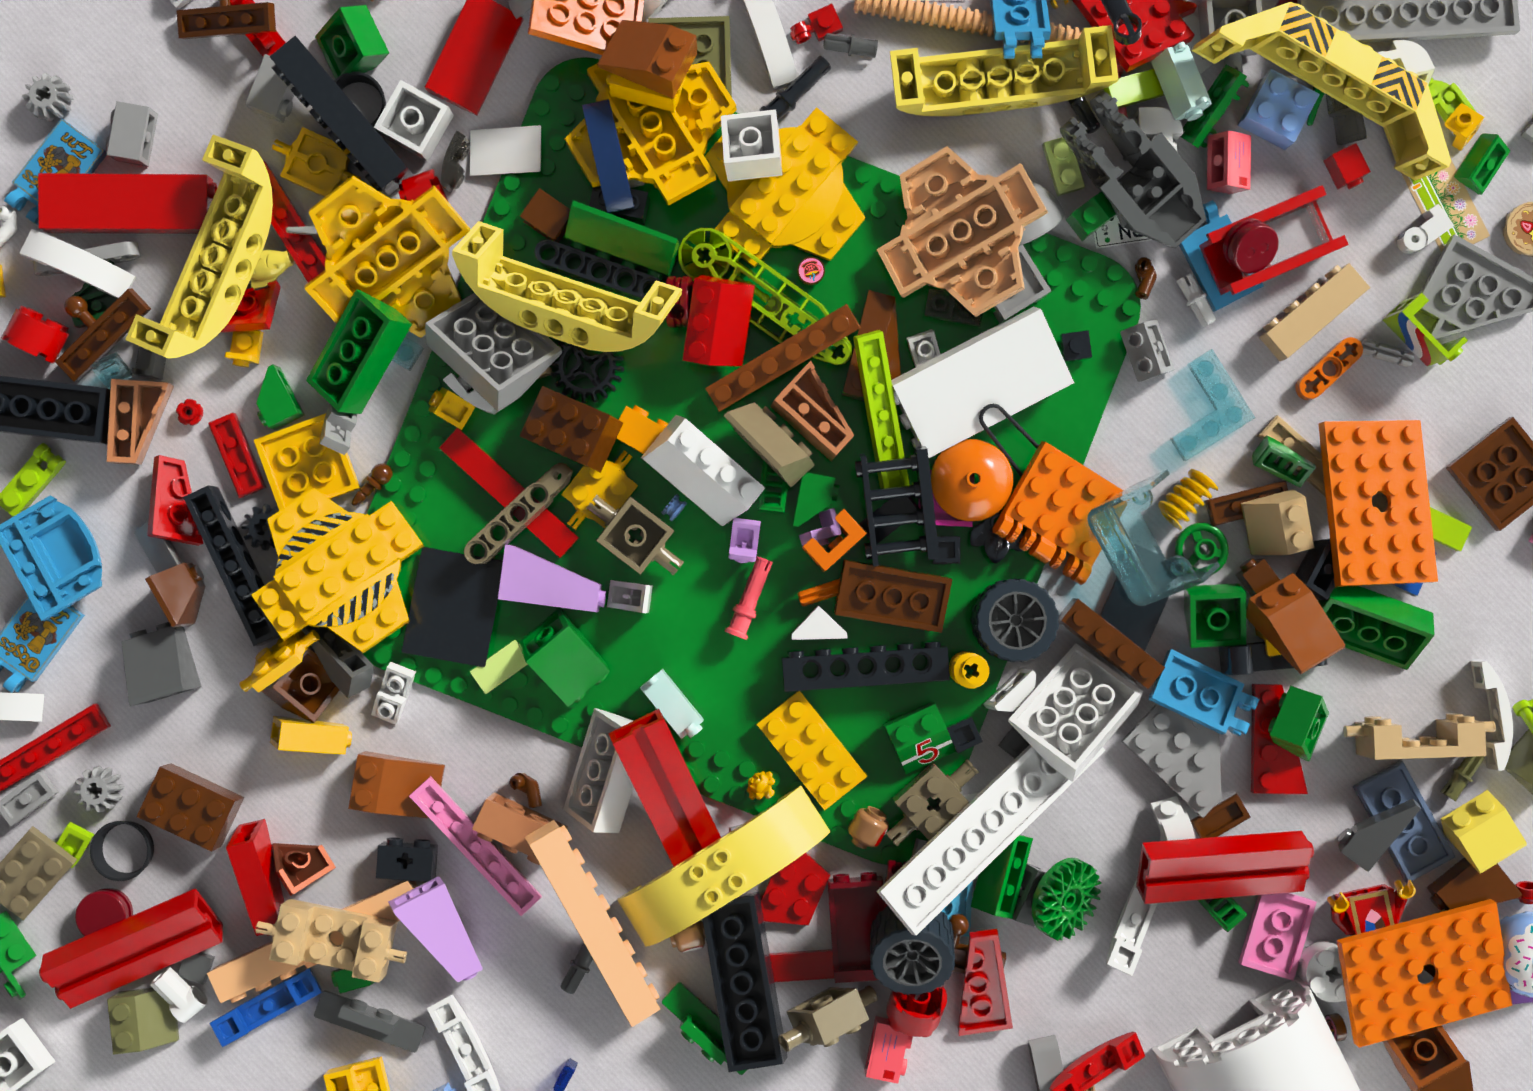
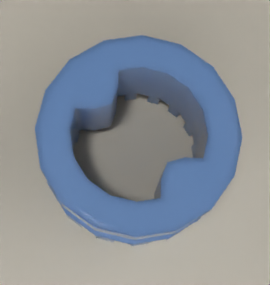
(674, 507)

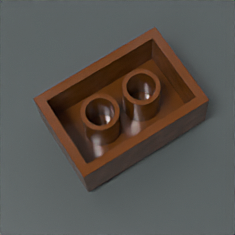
(571, 429)
(190, 807)

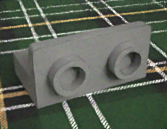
(1147, 350)

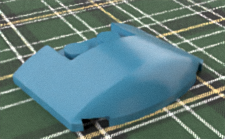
(52, 555)

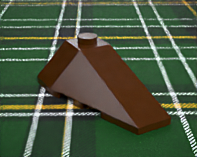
(877, 315)

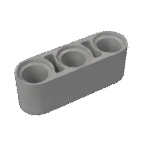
(1045, 1061)

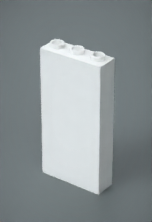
(1002, 366)

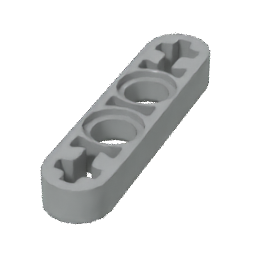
(115, 252)

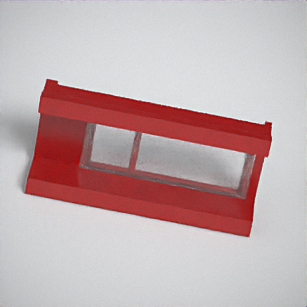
(1301, 239)

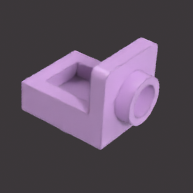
(829, 529)
(744, 540)

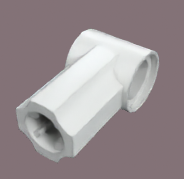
(182, 999)

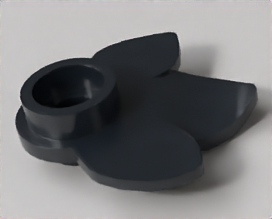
(994, 545)

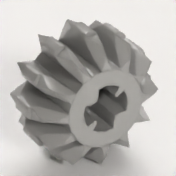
(46, 87)
(97, 799)

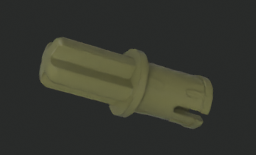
(1462, 777)

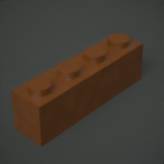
(1110, 643)

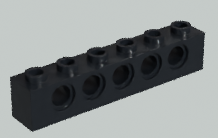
(231, 560)
(935, 670)

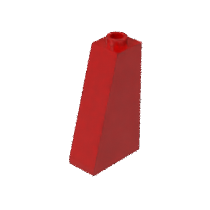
(256, 872)

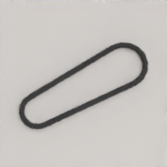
(994, 438)

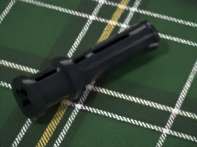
(786, 99)

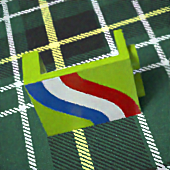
(1417, 337)

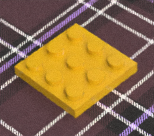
(299, 463)

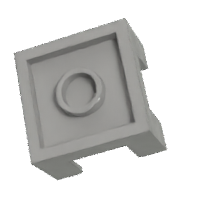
(1034, 291)

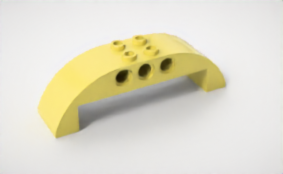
(989, 83)
(220, 256)
(556, 303)
(725, 868)

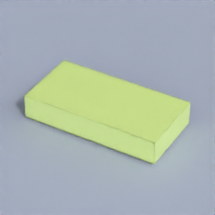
(499, 667)

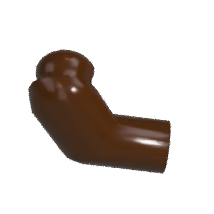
(1146, 276)
(528, 786)

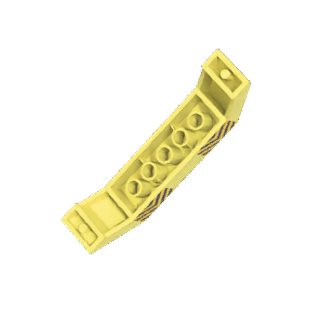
(1345, 72)

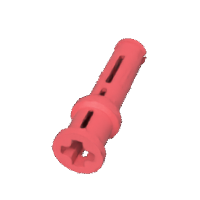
(745, 610)

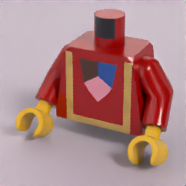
(1370, 907)

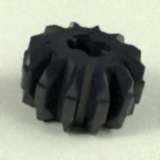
(260, 517)

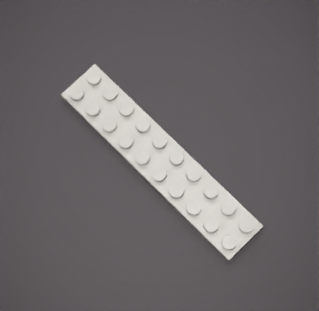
(973, 839)

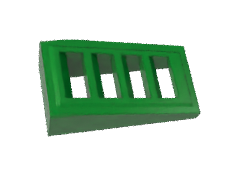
(1278, 449)
(768, 506)
(1232, 919)

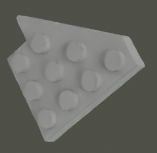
(1473, 289)
(1181, 755)

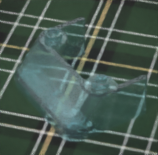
(1134, 551)

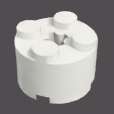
(1312, 970)

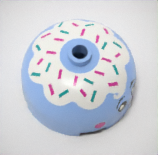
(1518, 951)

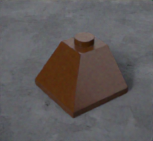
(179, 593)
(304, 689)

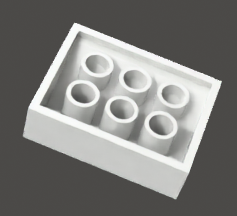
(1075, 711)

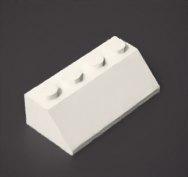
(702, 471)
(600, 781)

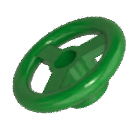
(1212, 550)

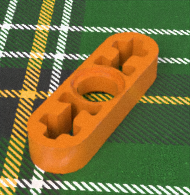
(1338, 350)

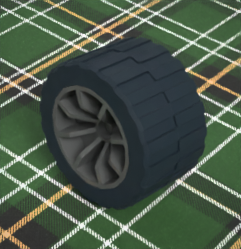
(1015, 620)
(911, 961)

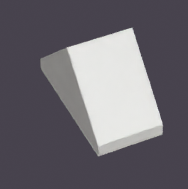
(629, 596)
(818, 626)
(1013, 692)

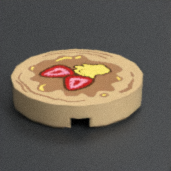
(1519, 229)

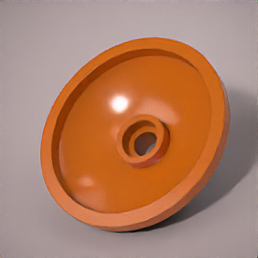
(956, 492)

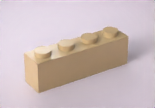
(1314, 312)

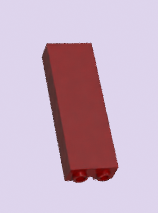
(123, 203)
(665, 786)
(1223, 867)
(131, 948)

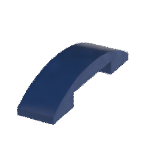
(608, 156)

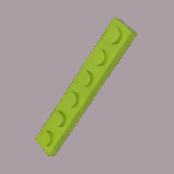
(880, 405)

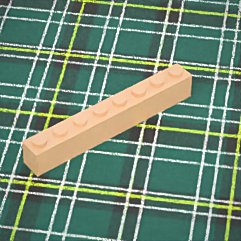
(592, 922)
(256, 970)

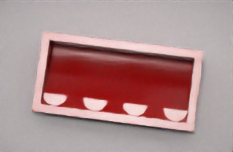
(473, 54)

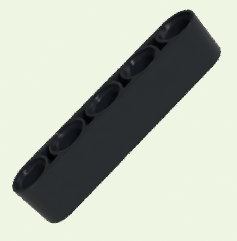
(588, 264)

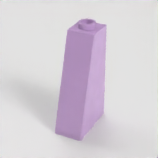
(541, 582)
(436, 924)

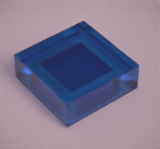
(565, 1075)

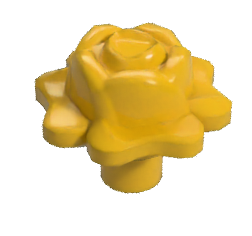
(761, 785)

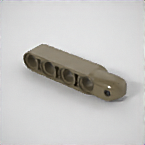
(505, 518)

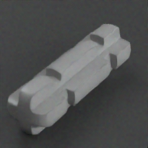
(1387, 353)

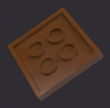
(1498, 473)

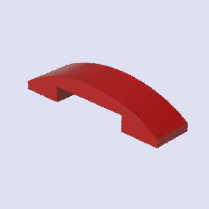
(1099, 1063)

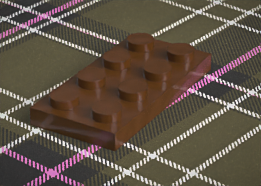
(892, 596)

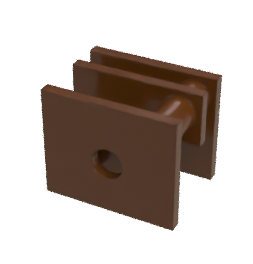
(546, 216)

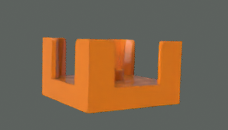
(839, 545)

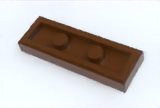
(1228, 507)

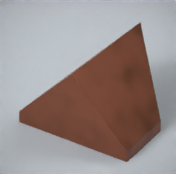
(300, 864)

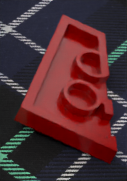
(255, 309)
(168, 510)

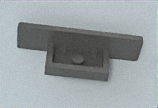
(369, 1021)

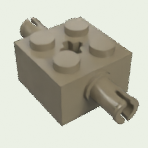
(636, 553)
(914, 802)
(827, 1017)

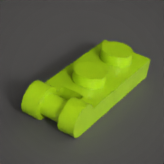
(30, 480)

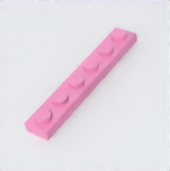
(479, 852)

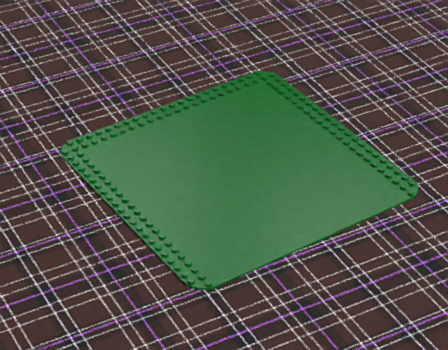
(722, 675)

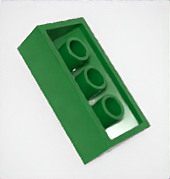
(621, 240)
(358, 353)
(1379, 624)

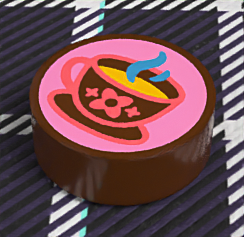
(811, 271)
(1337, 1026)

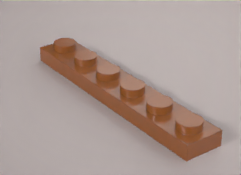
(783, 357)

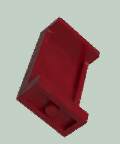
(852, 911)

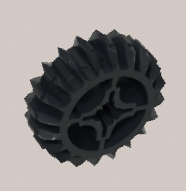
(576, 373)

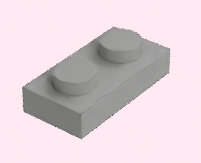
(27, 798)

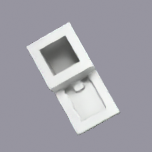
(1411, 58)
(1157, 120)
(1172, 820)

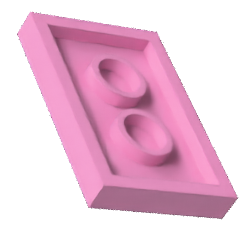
(1277, 933)

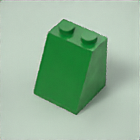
(563, 657)

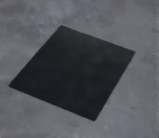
(452, 608)

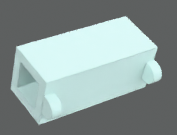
(1181, 82)
(673, 705)

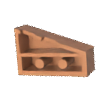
(813, 413)
(134, 418)

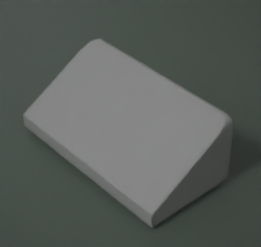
(159, 551)

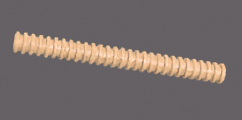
(948, 16)

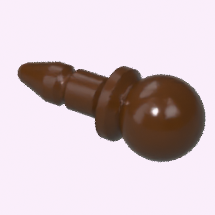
(379, 476)

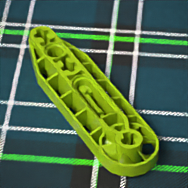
(778, 306)

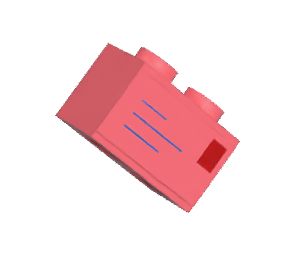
(1228, 162)
(886, 1052)

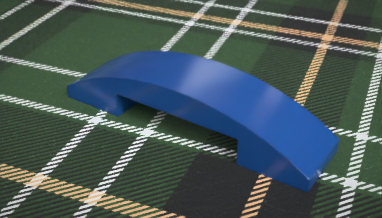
(265, 1006)

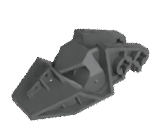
(1158, 192)

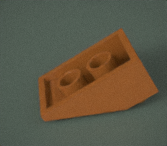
(650, 55)
(1294, 623)
(386, 781)
(1424, 1056)

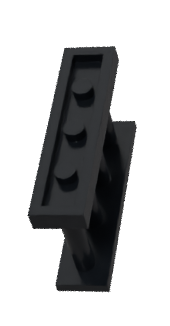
(924, 516)

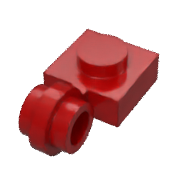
(821, 22)

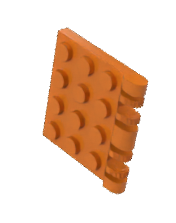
(1055, 505)

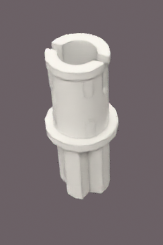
(1196, 300)

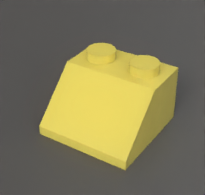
(1483, 831)

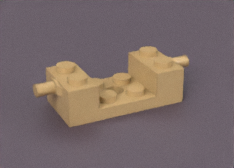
(1454, 737)
(305, 932)

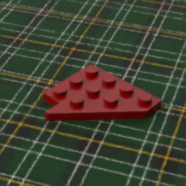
(1160, 27)

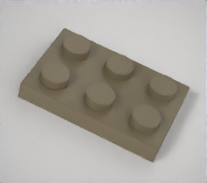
(31, 872)

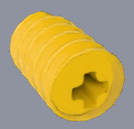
(1185, 497)
(977, 664)

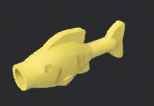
(270, 267)

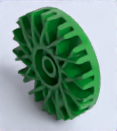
(1065, 897)

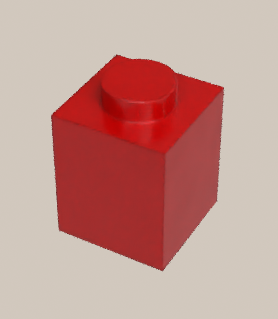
(1347, 167)

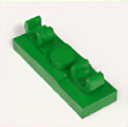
(1220, 94)

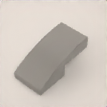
(337, 430)

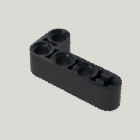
(1251, 658)

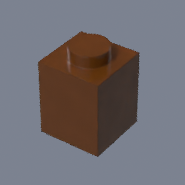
(1256, 575)

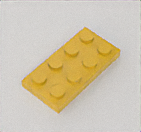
(811, 750)

